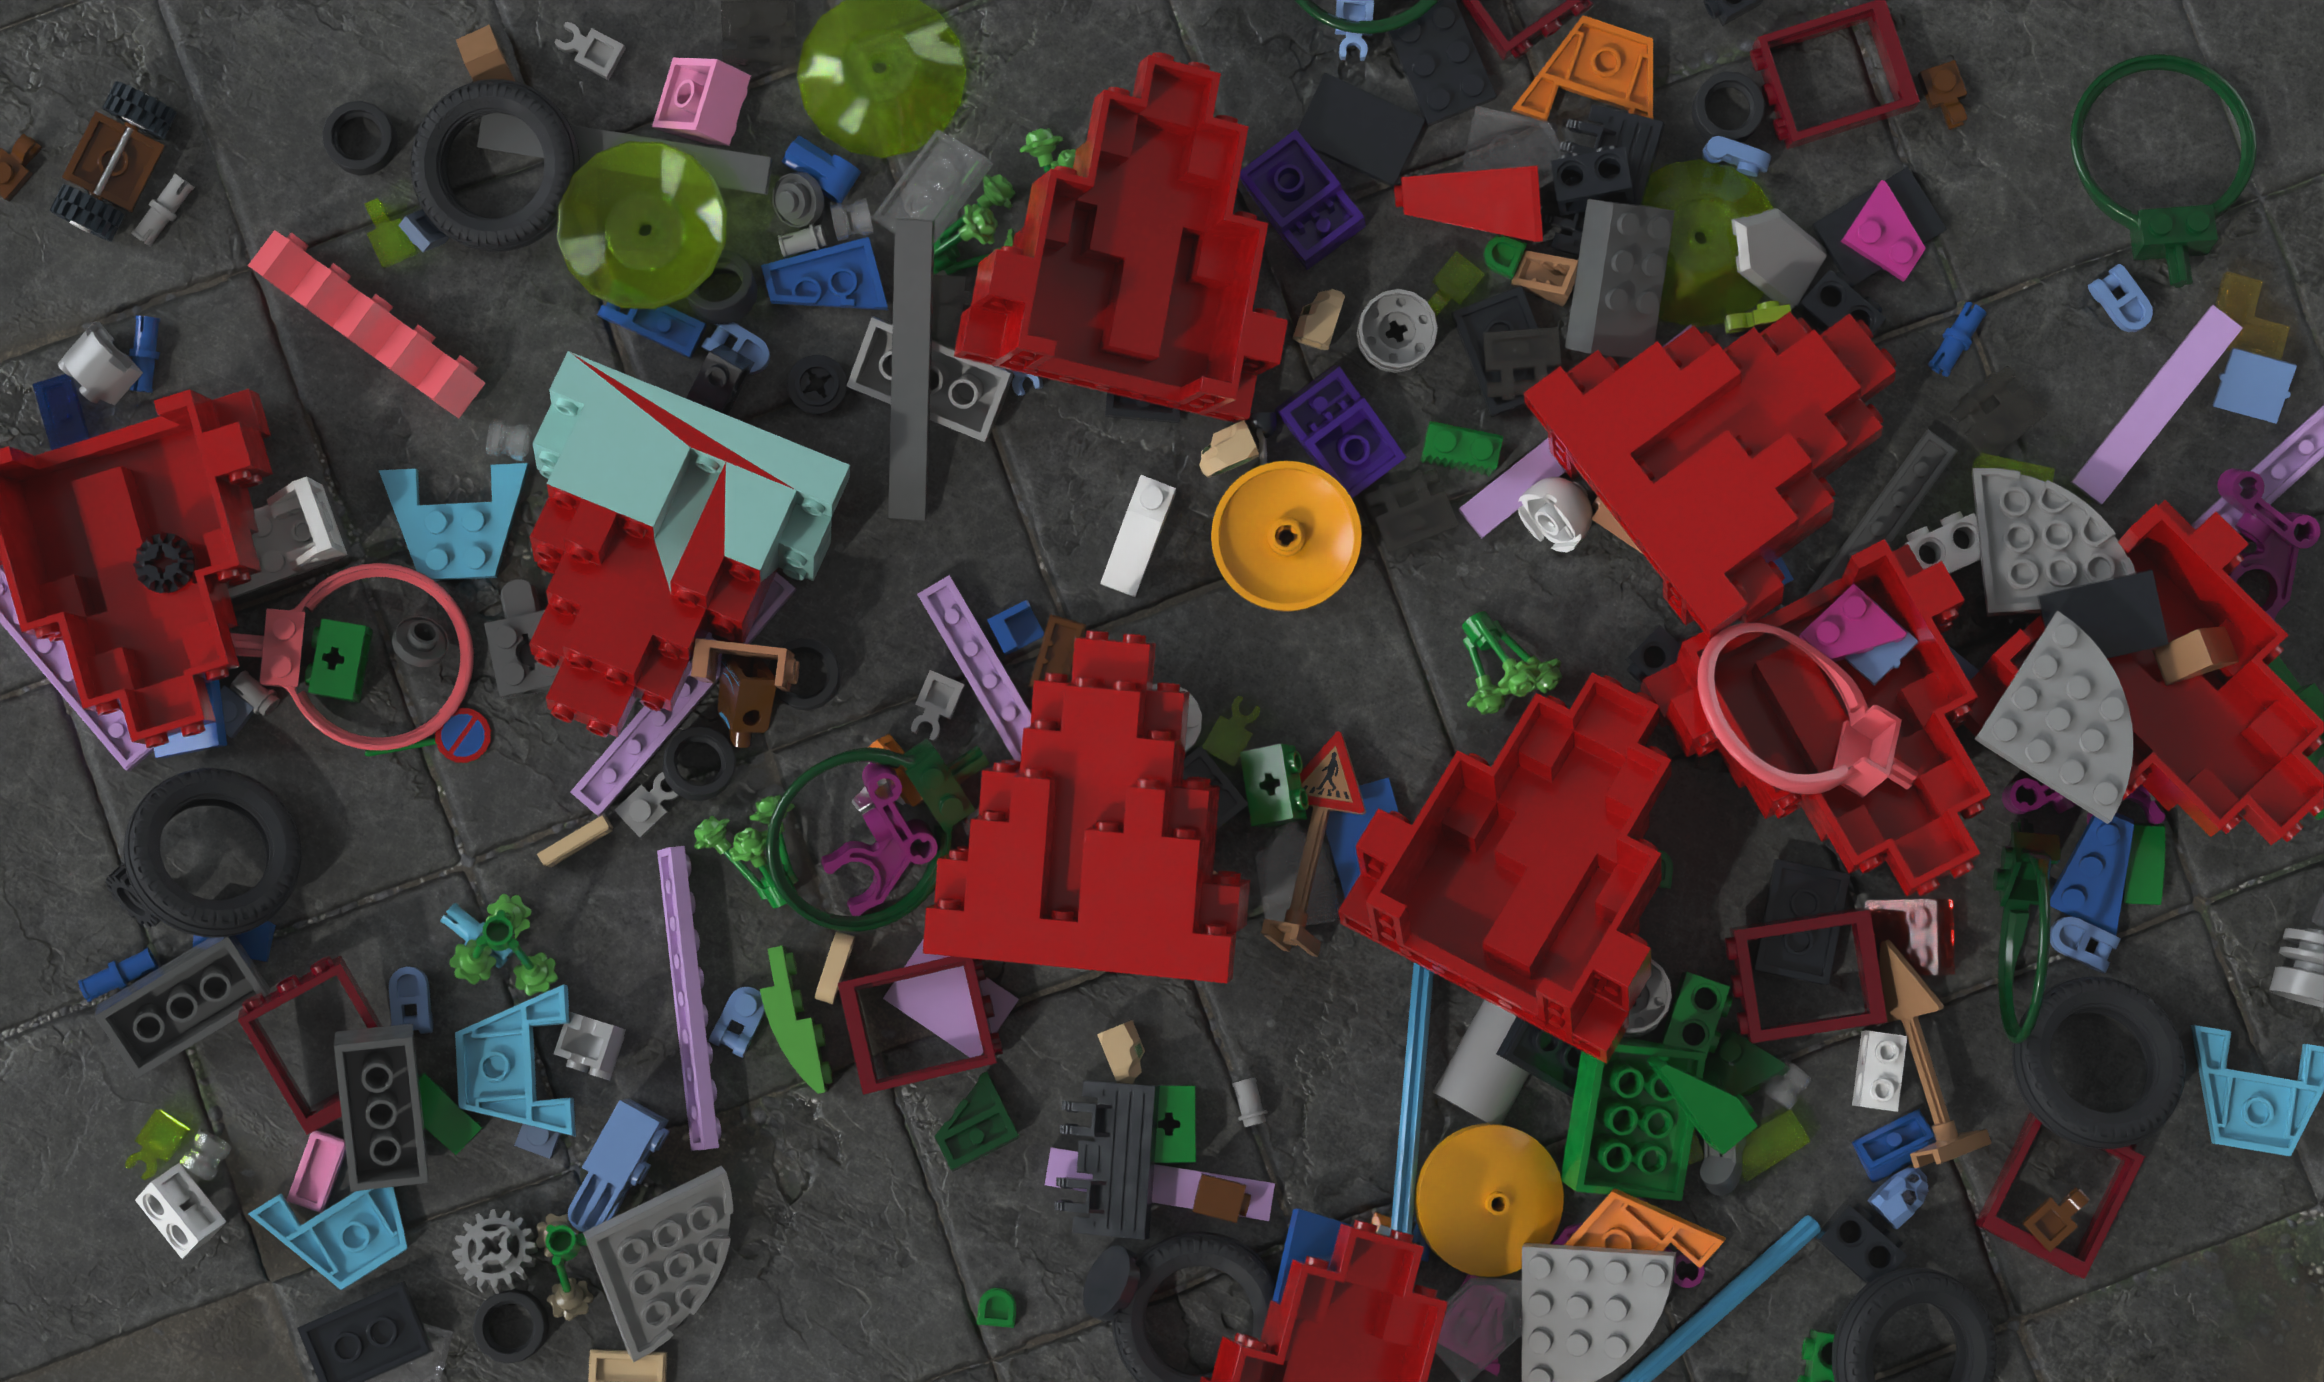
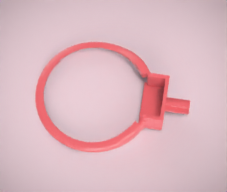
(283, 643)
(1865, 743)

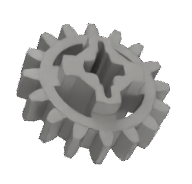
(503, 1239)

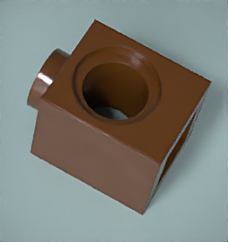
(1221, 1198)

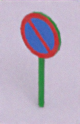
(460, 739)

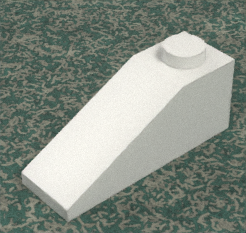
(1138, 535)

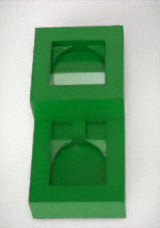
(2145, 865)
(444, 1118)

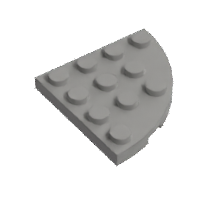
(2038, 541)
(2066, 720)
(663, 1258)
(1588, 1308)

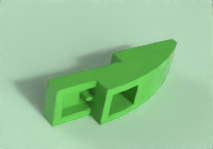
(797, 1038)

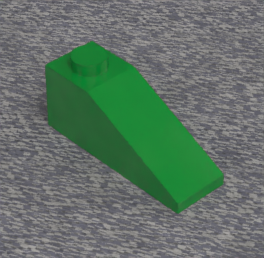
(1711, 1109)

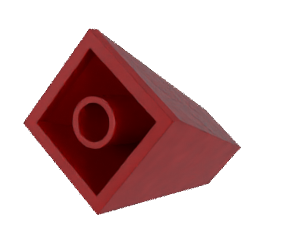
(1484, 200)

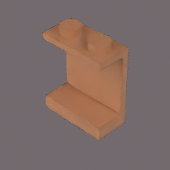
(707, 653)

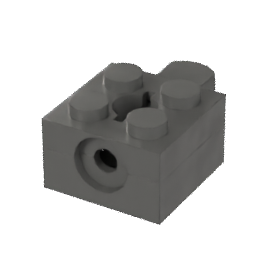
(509, 646)

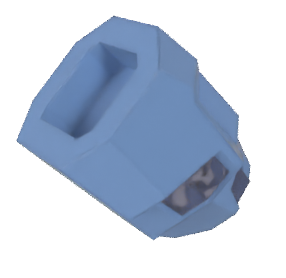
(1900, 1196)

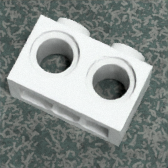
(1943, 545)
(1879, 1070)
(180, 1210)

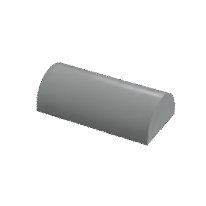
(963, 391)
(1479, 1077)

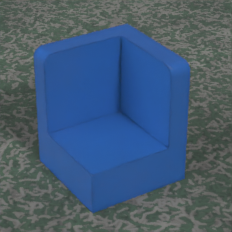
(1016, 627)

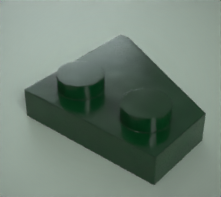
(1741, 1065)
(977, 1126)

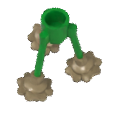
(564, 1243)

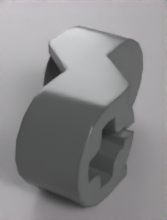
(1720, 1171)

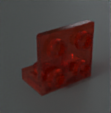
(1919, 931)

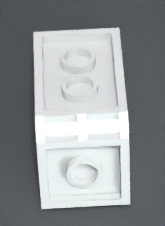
(293, 535)

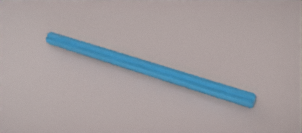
(1412, 1099)
(1724, 1301)

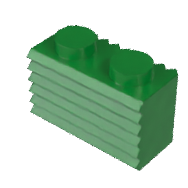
(1461, 448)

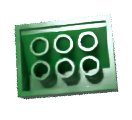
(1628, 1125)

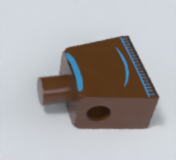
(745, 697)

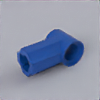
(831, 172)

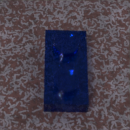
(61, 411)

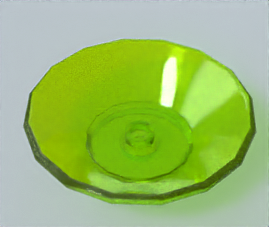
(890, 109)
(636, 188)
(1703, 278)

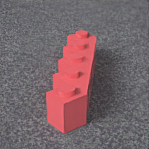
(367, 322)

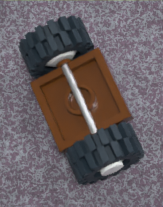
(113, 161)

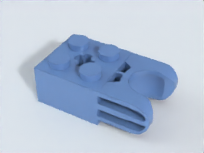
(617, 1163)

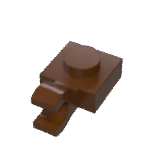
(1945, 88)
(12, 166)
(2053, 1221)

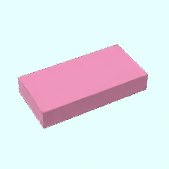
(317, 1171)

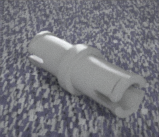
(162, 210)

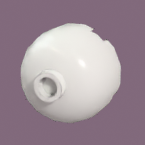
(1557, 511)

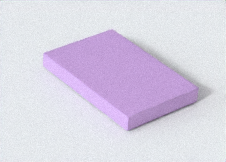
(945, 1006)

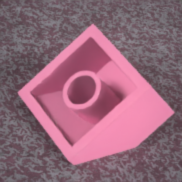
(701, 100)

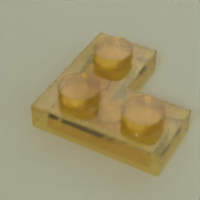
(2238, 300)

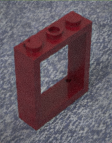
(1522, 41)
(1890, 54)
(1868, 968)
(859, 1037)
(330, 1108)
(2101, 1221)

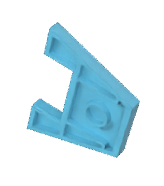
(459, 537)
(499, 1065)
(2256, 1108)
(344, 1239)

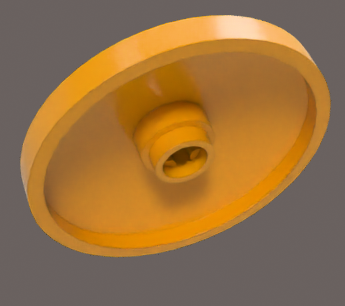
(1278, 500)
(1458, 1192)

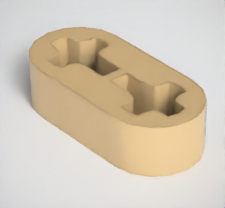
(835, 967)

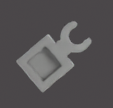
(595, 52)
(938, 698)
(645, 808)

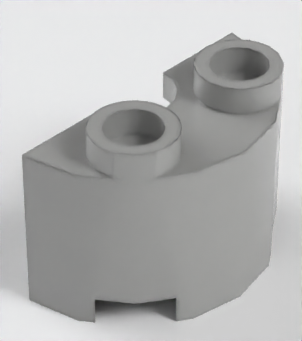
(99, 366)
(590, 1044)

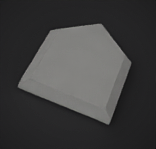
(1777, 255)

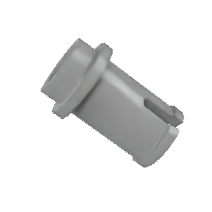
(802, 240)
(255, 694)
(1249, 1102)

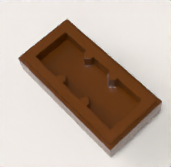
(1057, 648)

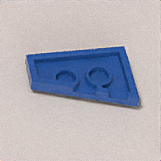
(828, 278)
(2096, 874)

